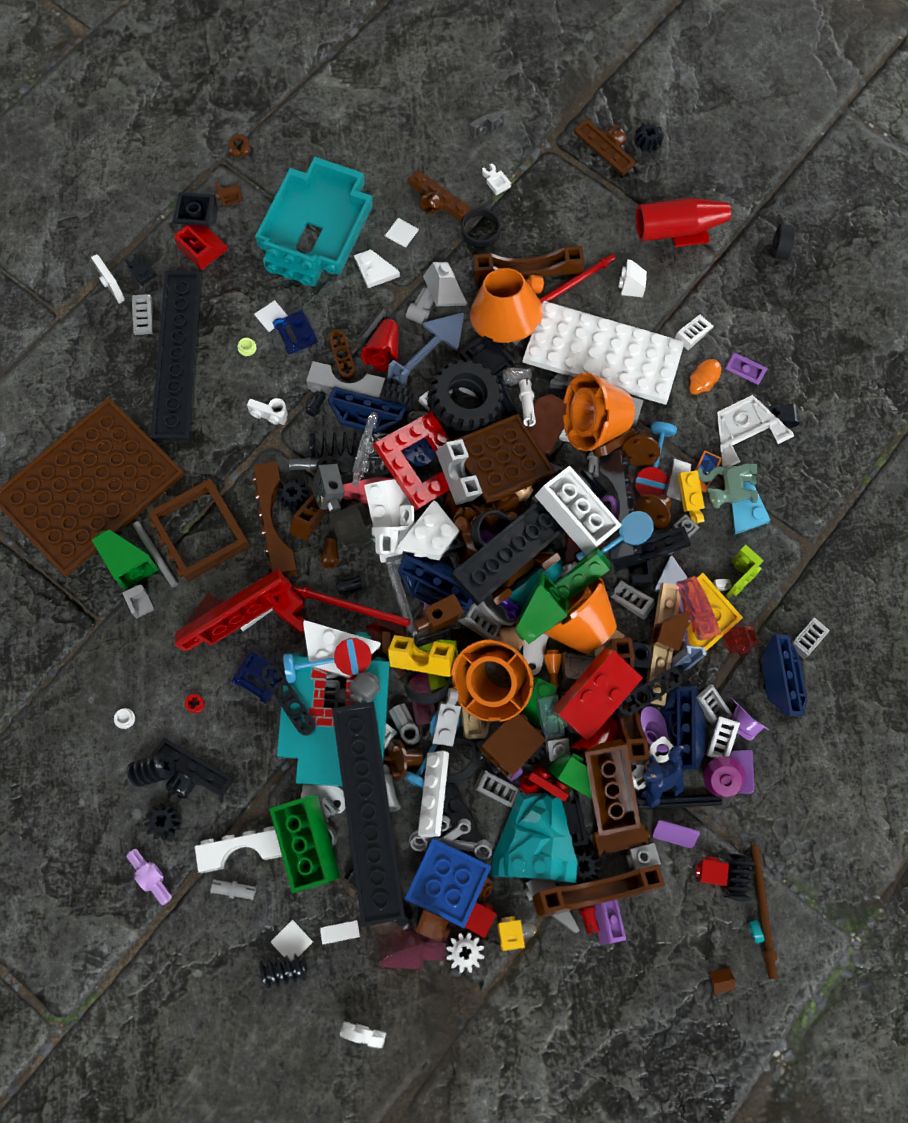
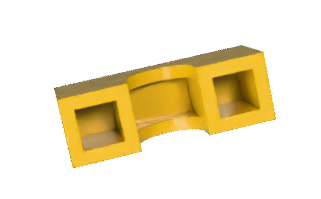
(407, 656)

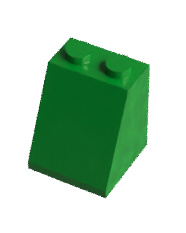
(123, 559)
(541, 609)

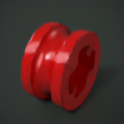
(198, 708)

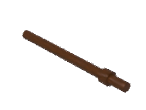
(769, 954)

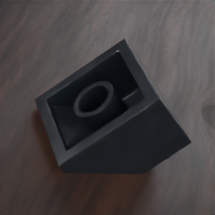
(195, 209)

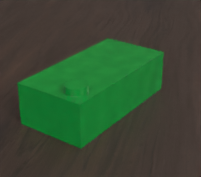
(304, 843)

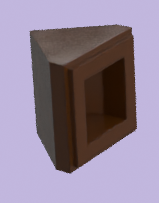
(721, 980)

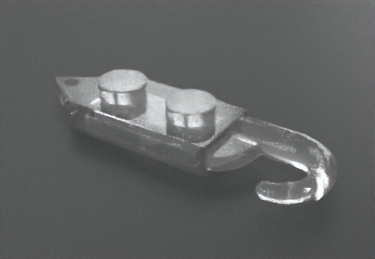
(365, 448)

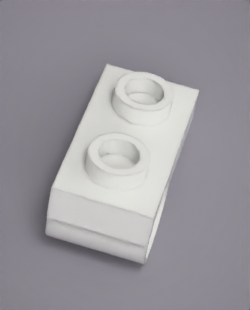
(266, 411)

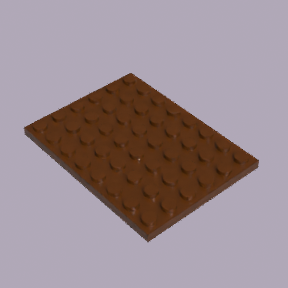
(86, 485)

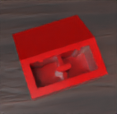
(199, 245)

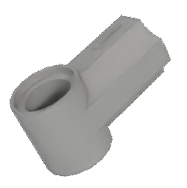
(420, 309)
(404, 723)

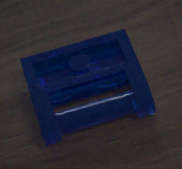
(301, 329)
(253, 666)

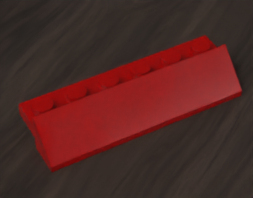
(233, 612)

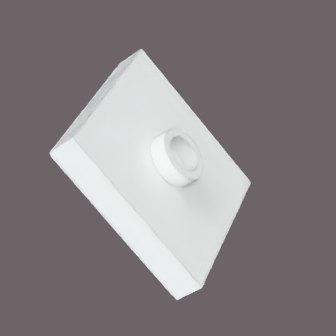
(107, 278)

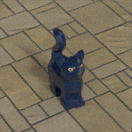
(663, 777)

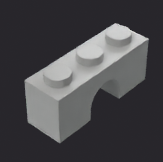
(452, 460)

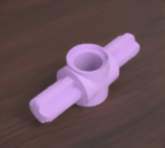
(149, 876)

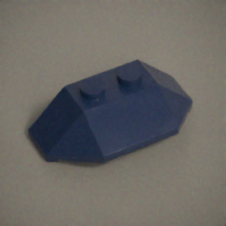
(354, 409)
(430, 580)
(784, 676)
(686, 725)

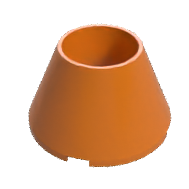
(505, 307)
(596, 411)
(588, 620)
(479, 694)

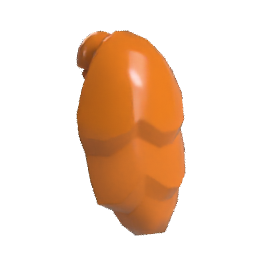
(705, 376)

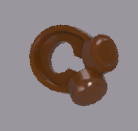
(233, 149)

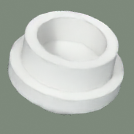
(124, 718)

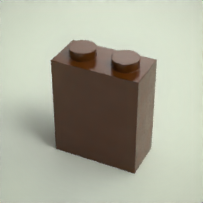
(512, 745)

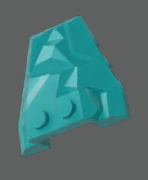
(536, 841)

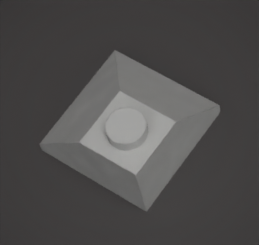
(444, 285)

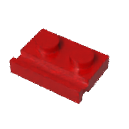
(549, 782)

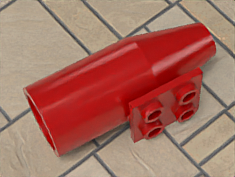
(680, 219)

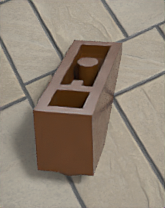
(307, 519)
(433, 926)

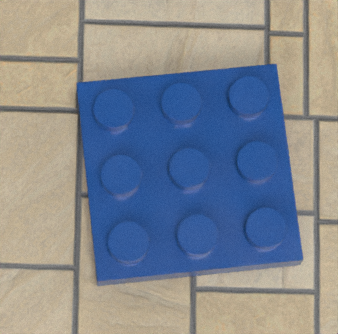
(448, 883)

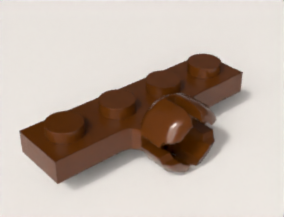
(606, 145)
(436, 197)
(463, 522)

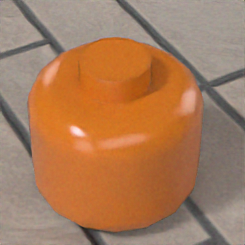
(536, 283)

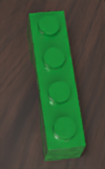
(586, 571)

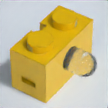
(512, 933)

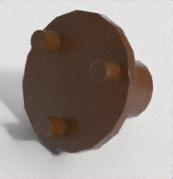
(641, 449)
(657, 508)
(400, 759)

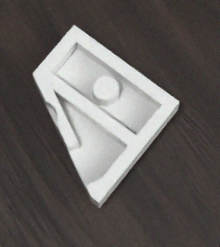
(374, 268)

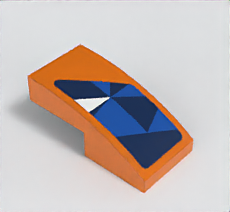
(707, 462)

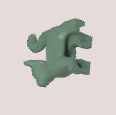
(733, 480)

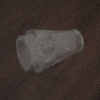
(515, 375)

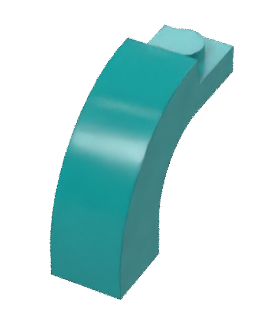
(524, 586)

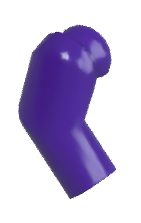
(513, 609)

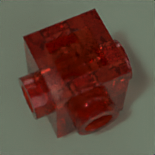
(741, 639)

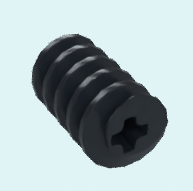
(151, 770)
(740, 878)
(283, 971)

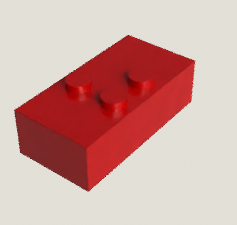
(597, 694)

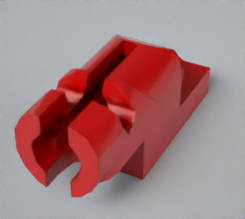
(288, 608)

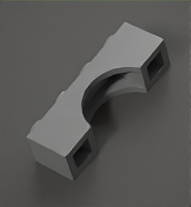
(322, 380)

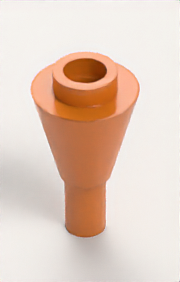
(553, 663)

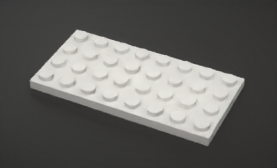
(616, 352)

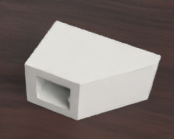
(632, 280)

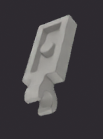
(447, 719)

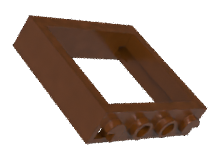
(212, 560)

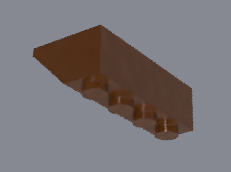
(612, 787)

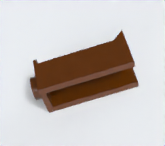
(621, 840)

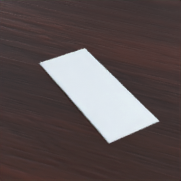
(339, 932)

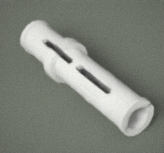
(526, 397)

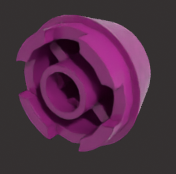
(724, 777)

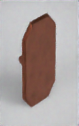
(549, 421)

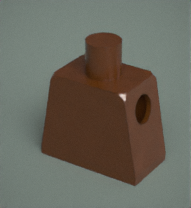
(445, 612)

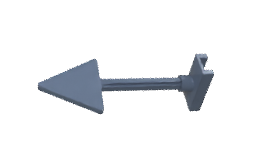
(445, 329)
(687, 655)

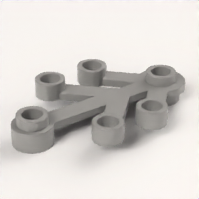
(448, 839)

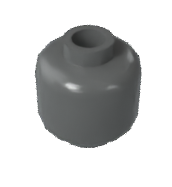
(364, 687)

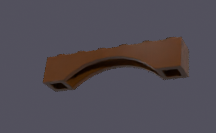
(561, 262)
(268, 481)
(630, 728)
(584, 895)

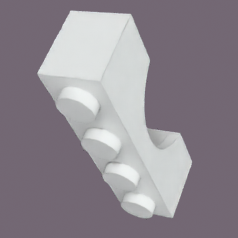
(213, 855)

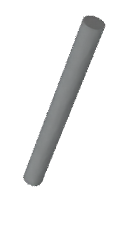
(155, 554)

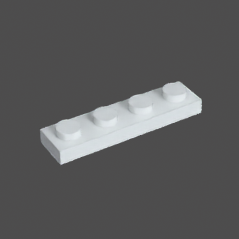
(433, 794)

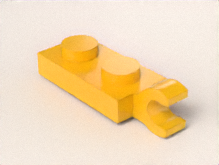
(691, 495)

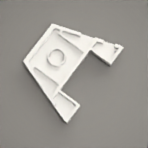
(744, 421)

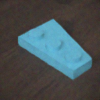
(748, 514)

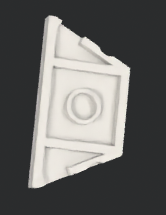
(430, 534)
(323, 641)

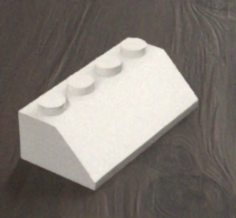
(384, 504)
(577, 510)

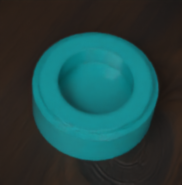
(756, 932)

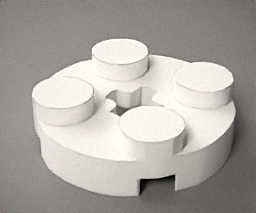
(361, 1033)

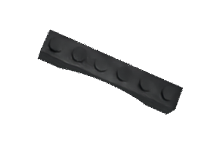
(615, 469)

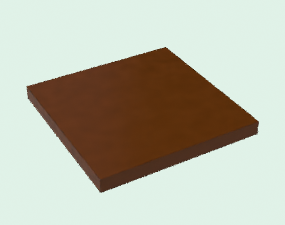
(505, 458)

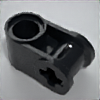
(787, 414)

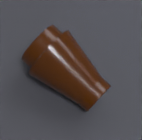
(329, 556)

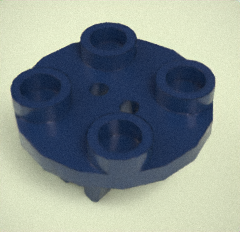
(422, 455)

